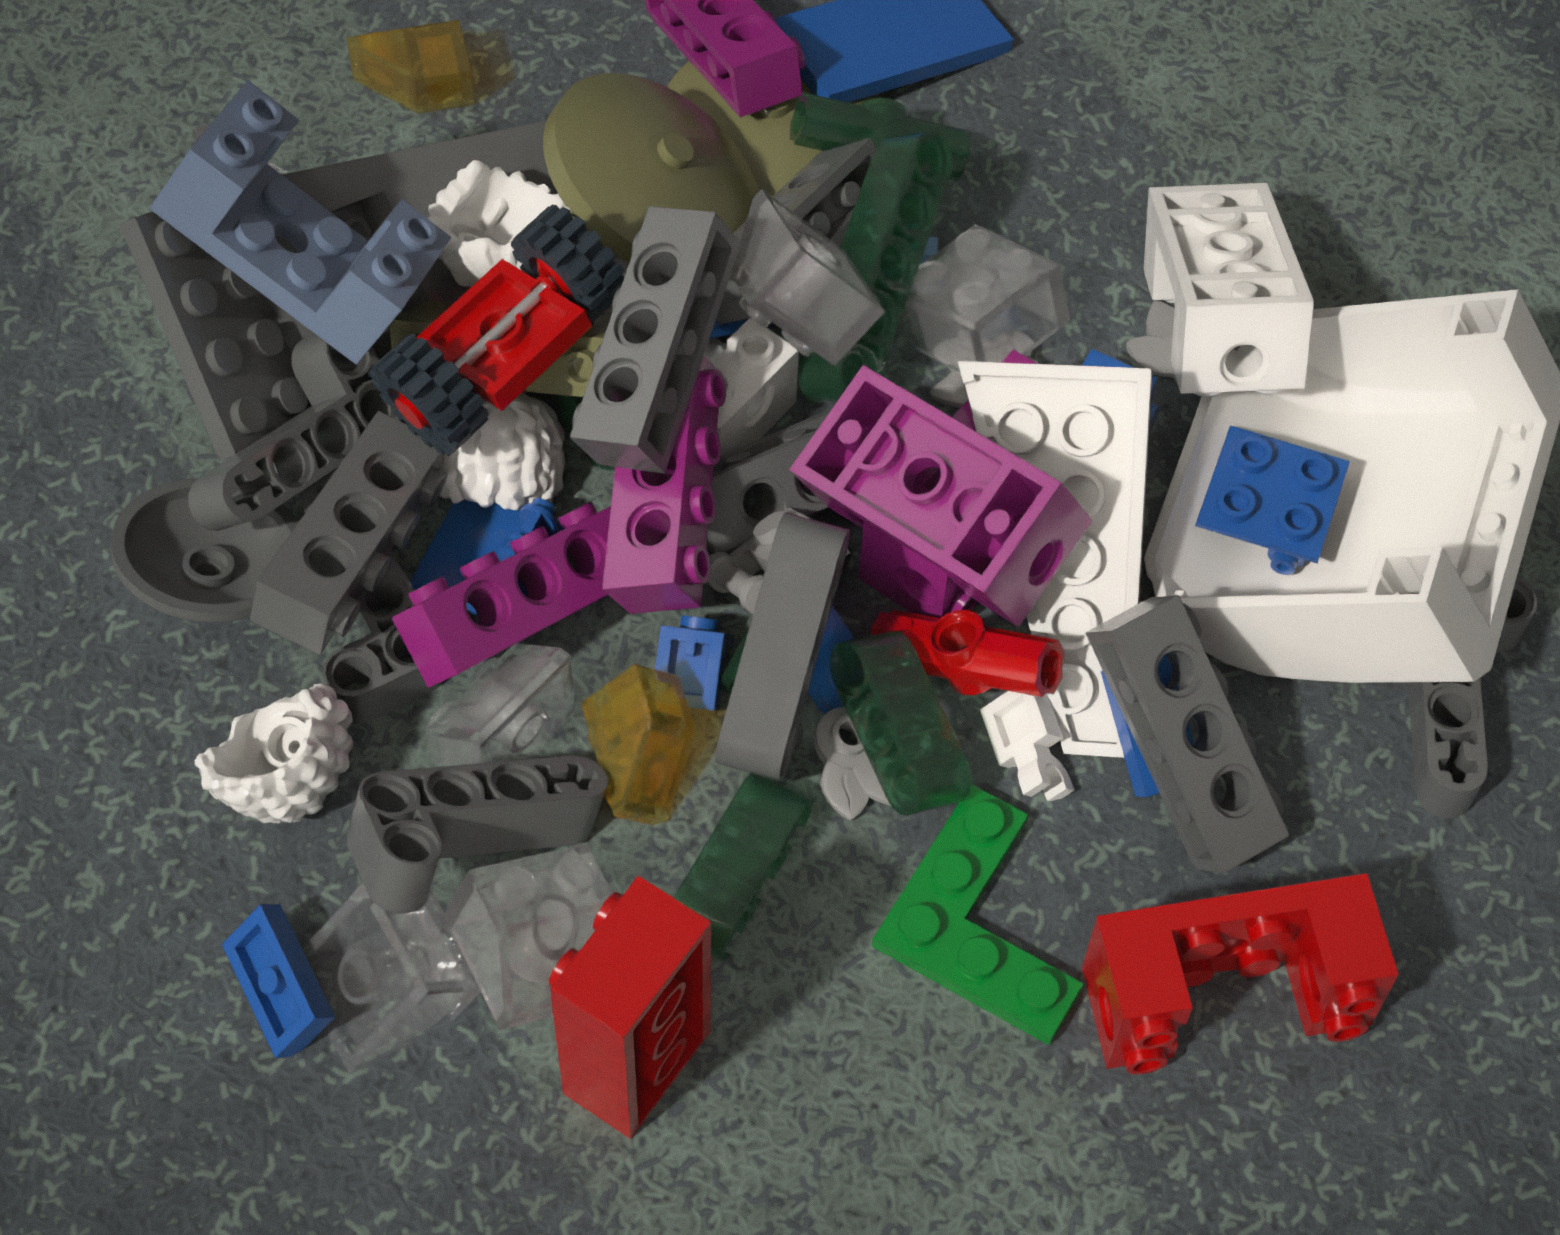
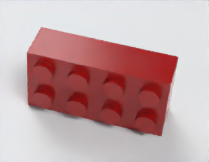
(632, 1004)

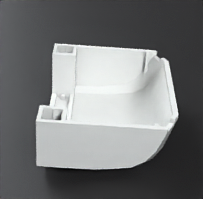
(1447, 450)

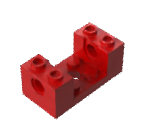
(1149, 957)

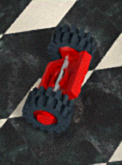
(500, 331)

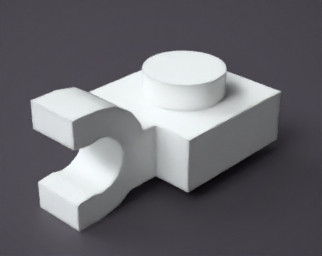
(1021, 734)

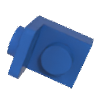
(696, 656)

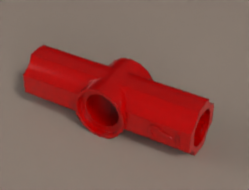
(979, 656)

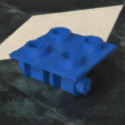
(1273, 497)
(476, 531)

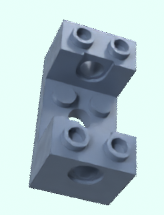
(238, 203)

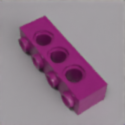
(734, 49)
(646, 507)
(447, 639)

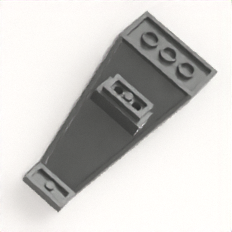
(241, 343)

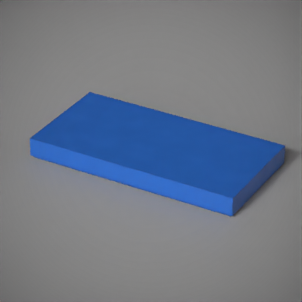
(885, 44)

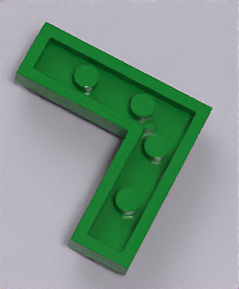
(934, 938)

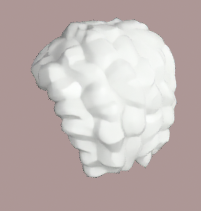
(483, 215)
(509, 457)
(281, 757)

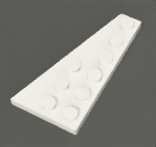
(1092, 437)

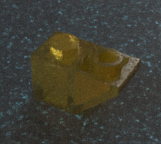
(415, 66)
(641, 741)

